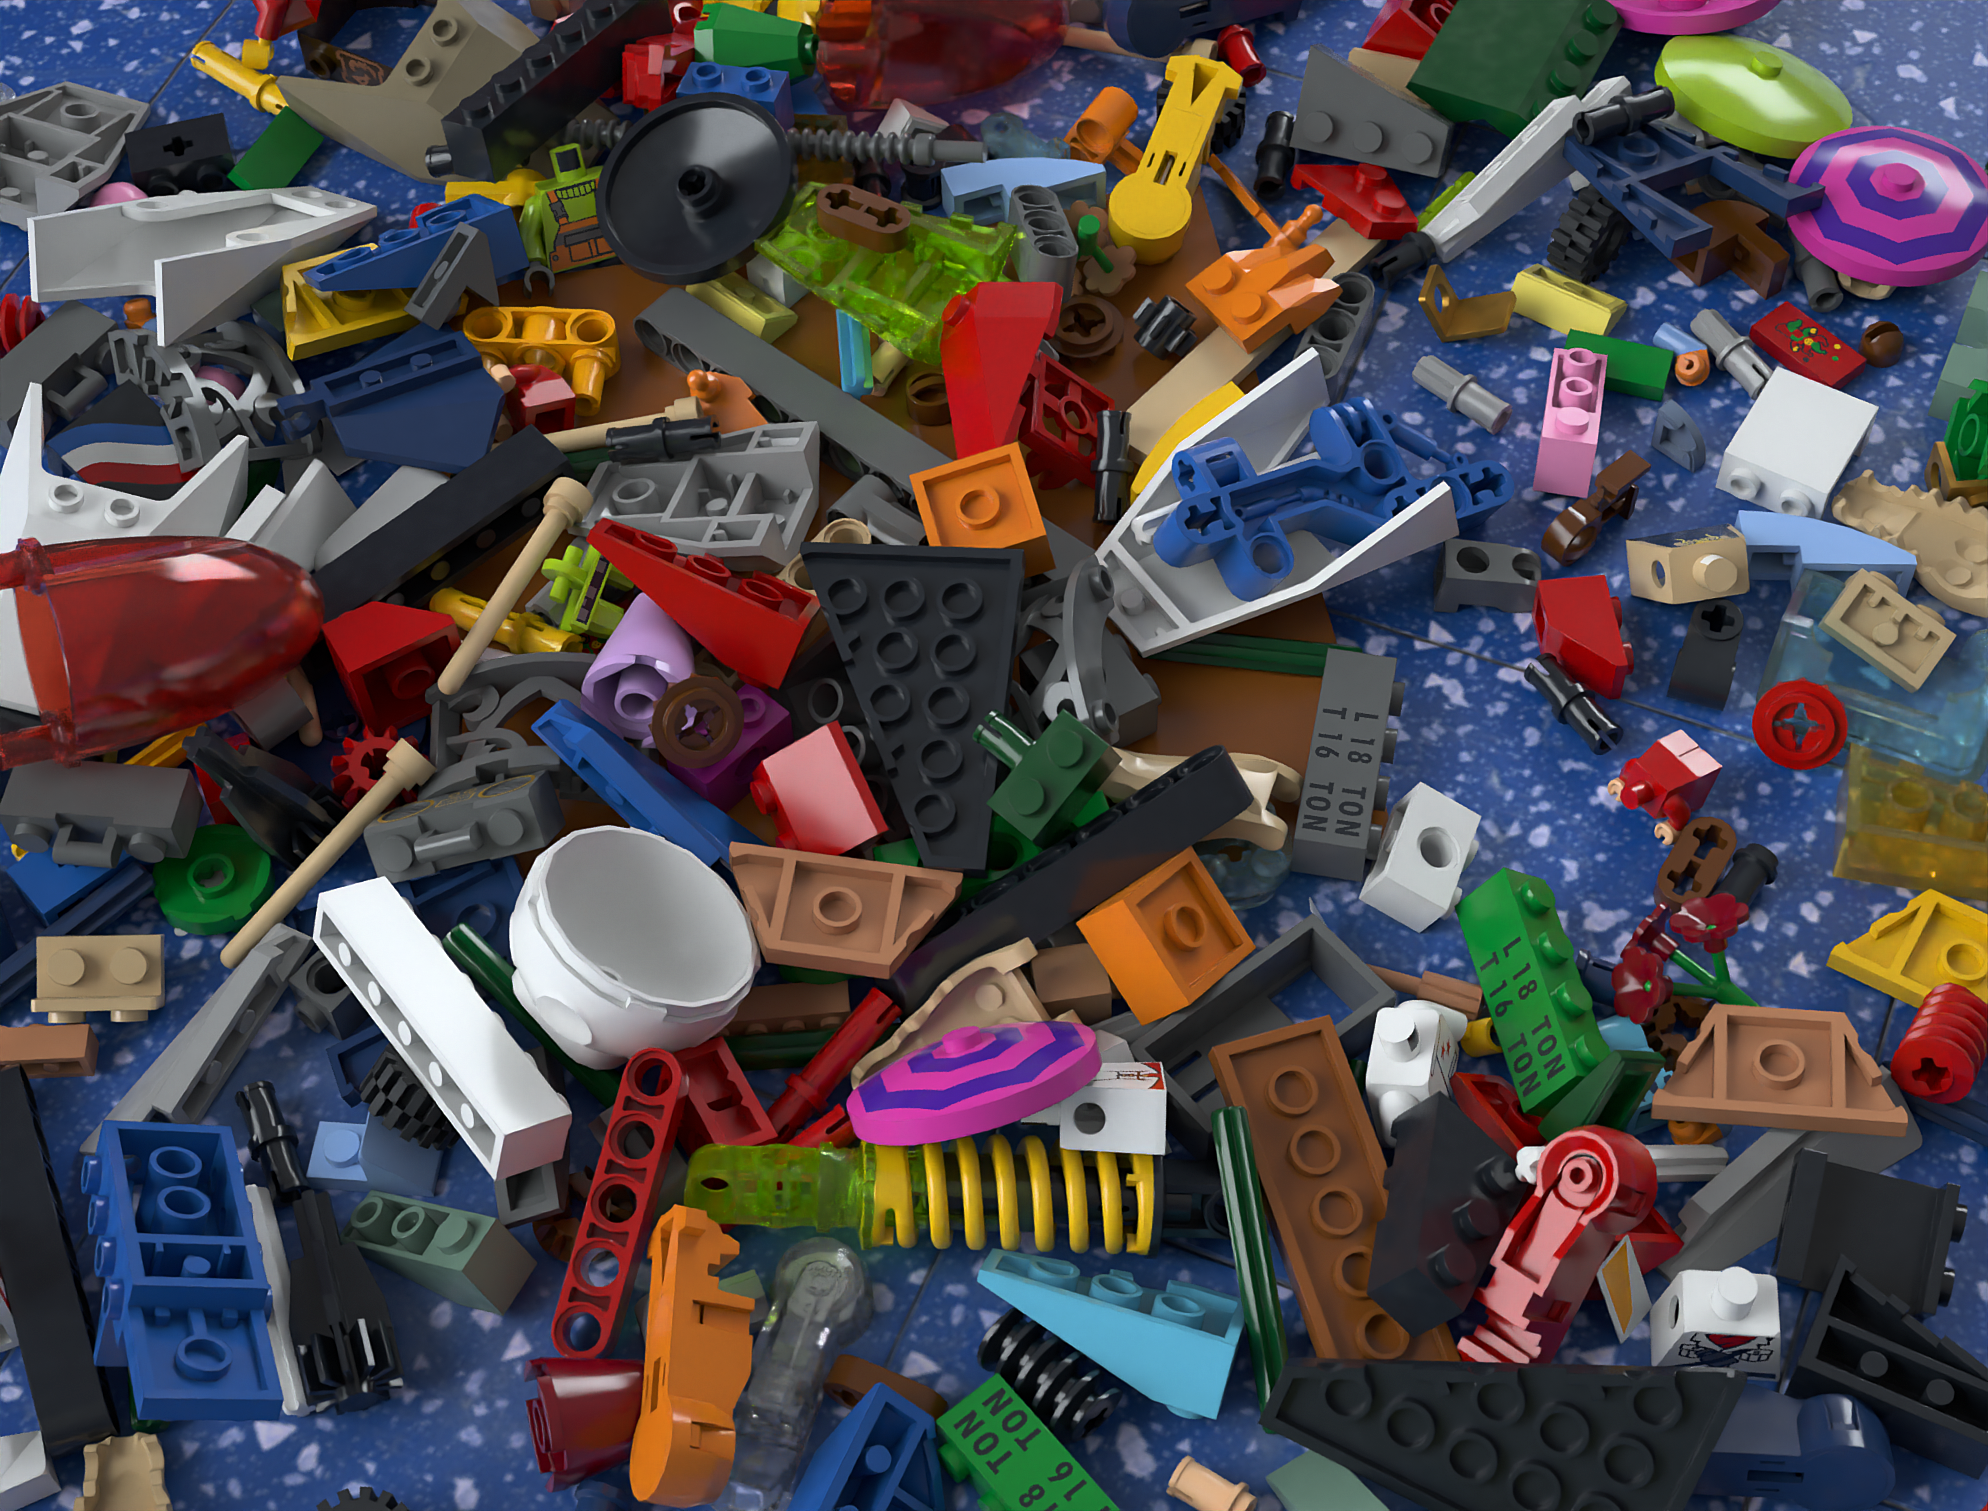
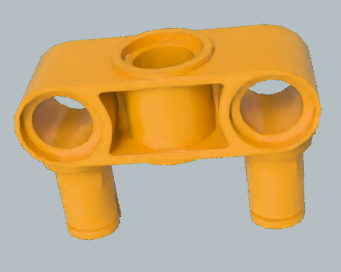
(569, 342)

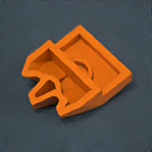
(1265, 290)

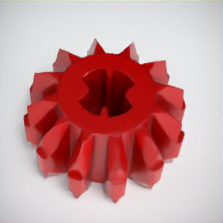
(364, 759)

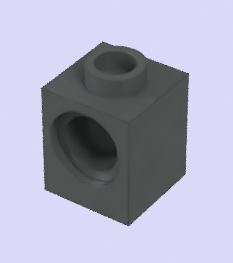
(319, 1010)

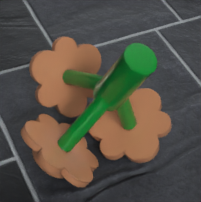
(1108, 267)

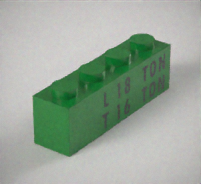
(1531, 987)
(1012, 1456)

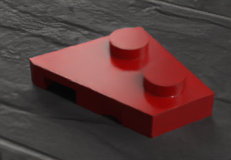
(1360, 196)

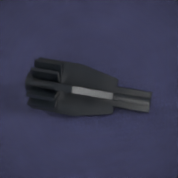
(268, 797)
(338, 1317)

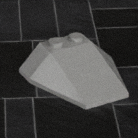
(60, 147)
(733, 502)

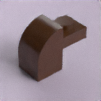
(1736, 245)

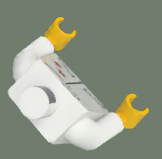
(1416, 1057)

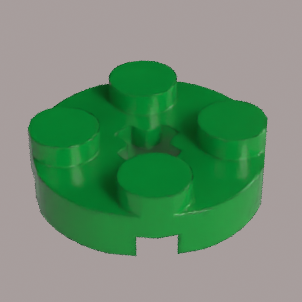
(219, 908)

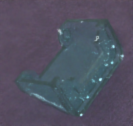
(1933, 727)

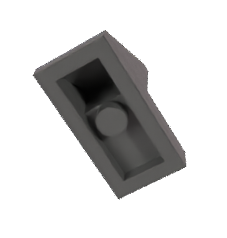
(460, 265)

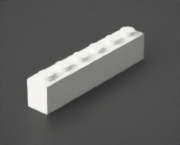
(442, 1028)

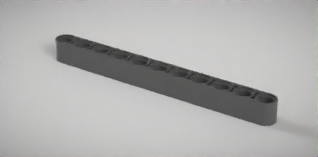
(852, 435)

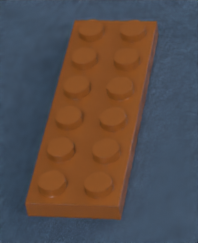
(1320, 1185)

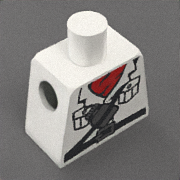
(1718, 1323)

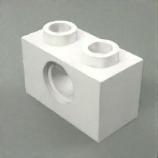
(1421, 829)

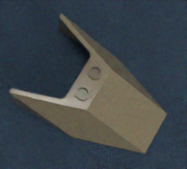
(443, 65)

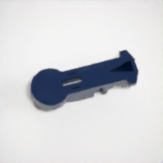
(1160, 26)
(1812, 1450)

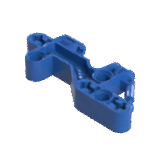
(1340, 497)

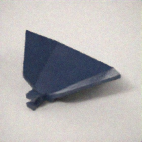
(407, 402)

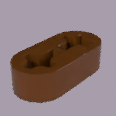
(863, 218)
(1683, 862)
(854, 1377)

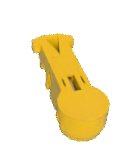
(1155, 203)

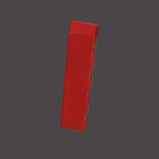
(613, 1173)

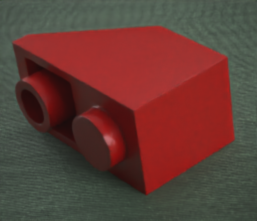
(1581, 629)

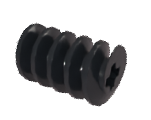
(1045, 1378)

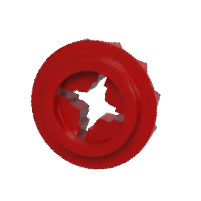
(1780, 740)

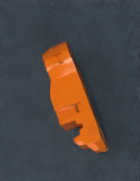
(692, 1366)

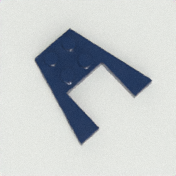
(1664, 156)
(470, 893)

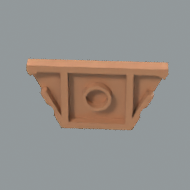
(839, 908)
(1779, 1073)

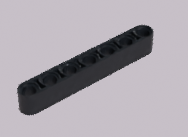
(1076, 872)
(46, 1283)

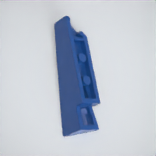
(641, 789)

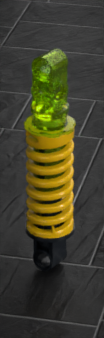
(963, 1191)

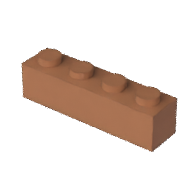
(790, 1009)
(50, 1050)

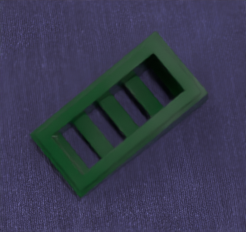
(1606, 1094)

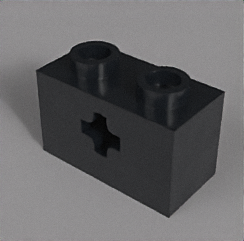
(182, 157)

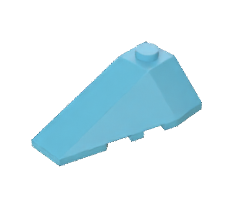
(1163, 1343)

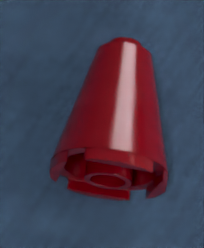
(583, 1415)

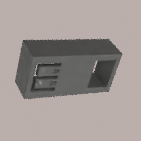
(1242, 1008)

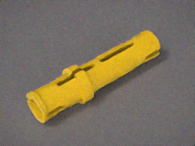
(248, 82)
(519, 632)

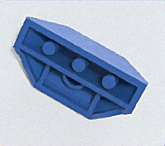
(875, 1460)

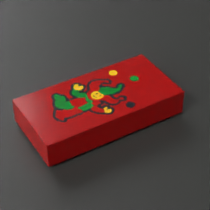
(1806, 347)

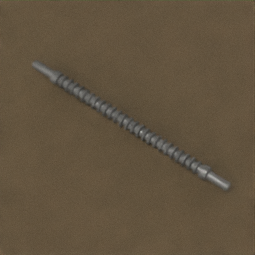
(923, 149)

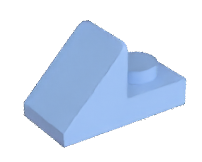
(371, 1159)

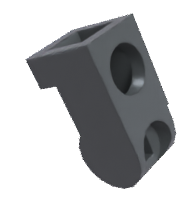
(1485, 576)

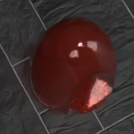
(932, 48)
(149, 636)

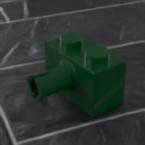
(1048, 776)

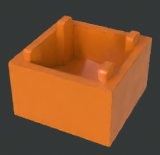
(984, 505)
(1166, 937)

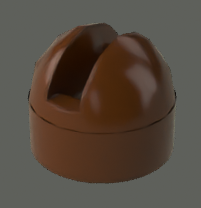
(1881, 344)

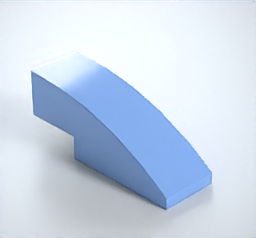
(986, 187)
(1786, 544)

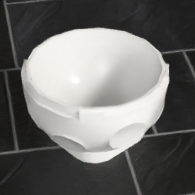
(628, 946)

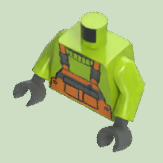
(561, 220)

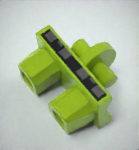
(585, 609)

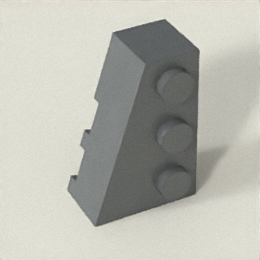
(1365, 120)

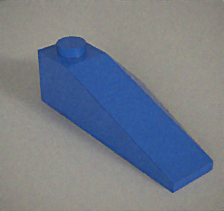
(409, 253)

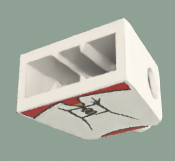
(1127, 1115)

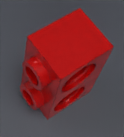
(718, 1103)

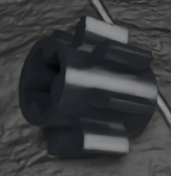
(1165, 327)

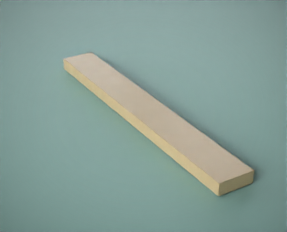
(1222, 360)

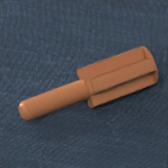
(1437, 988)

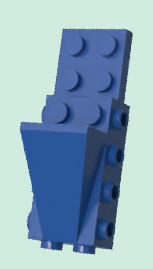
(181, 1273)

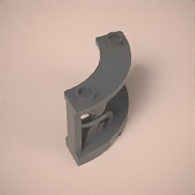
(202, 428)
(1073, 615)
(486, 703)

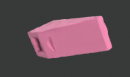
(1570, 422)

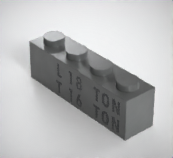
(1345, 765)

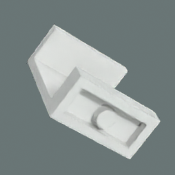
(1795, 445)

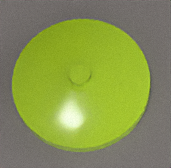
(1751, 93)

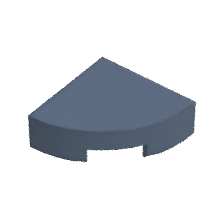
(1679, 437)

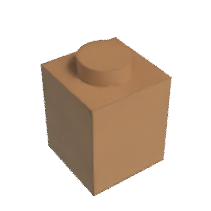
(1074, 980)

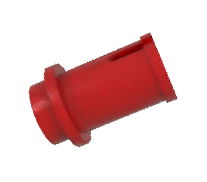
(1237, 48)

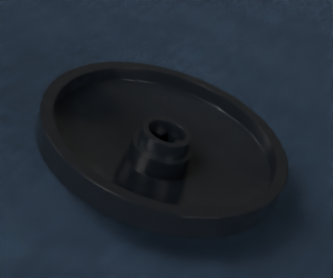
(696, 188)

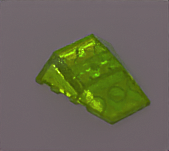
(895, 292)

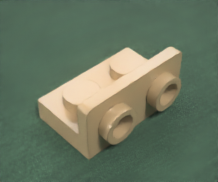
(1887, 629)
(99, 975)

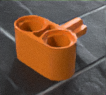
(1102, 131)

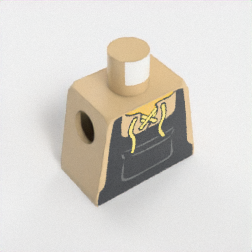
(1695, 563)

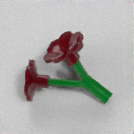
(1640, 977)

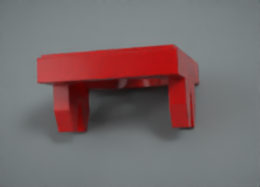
(1056, 395)

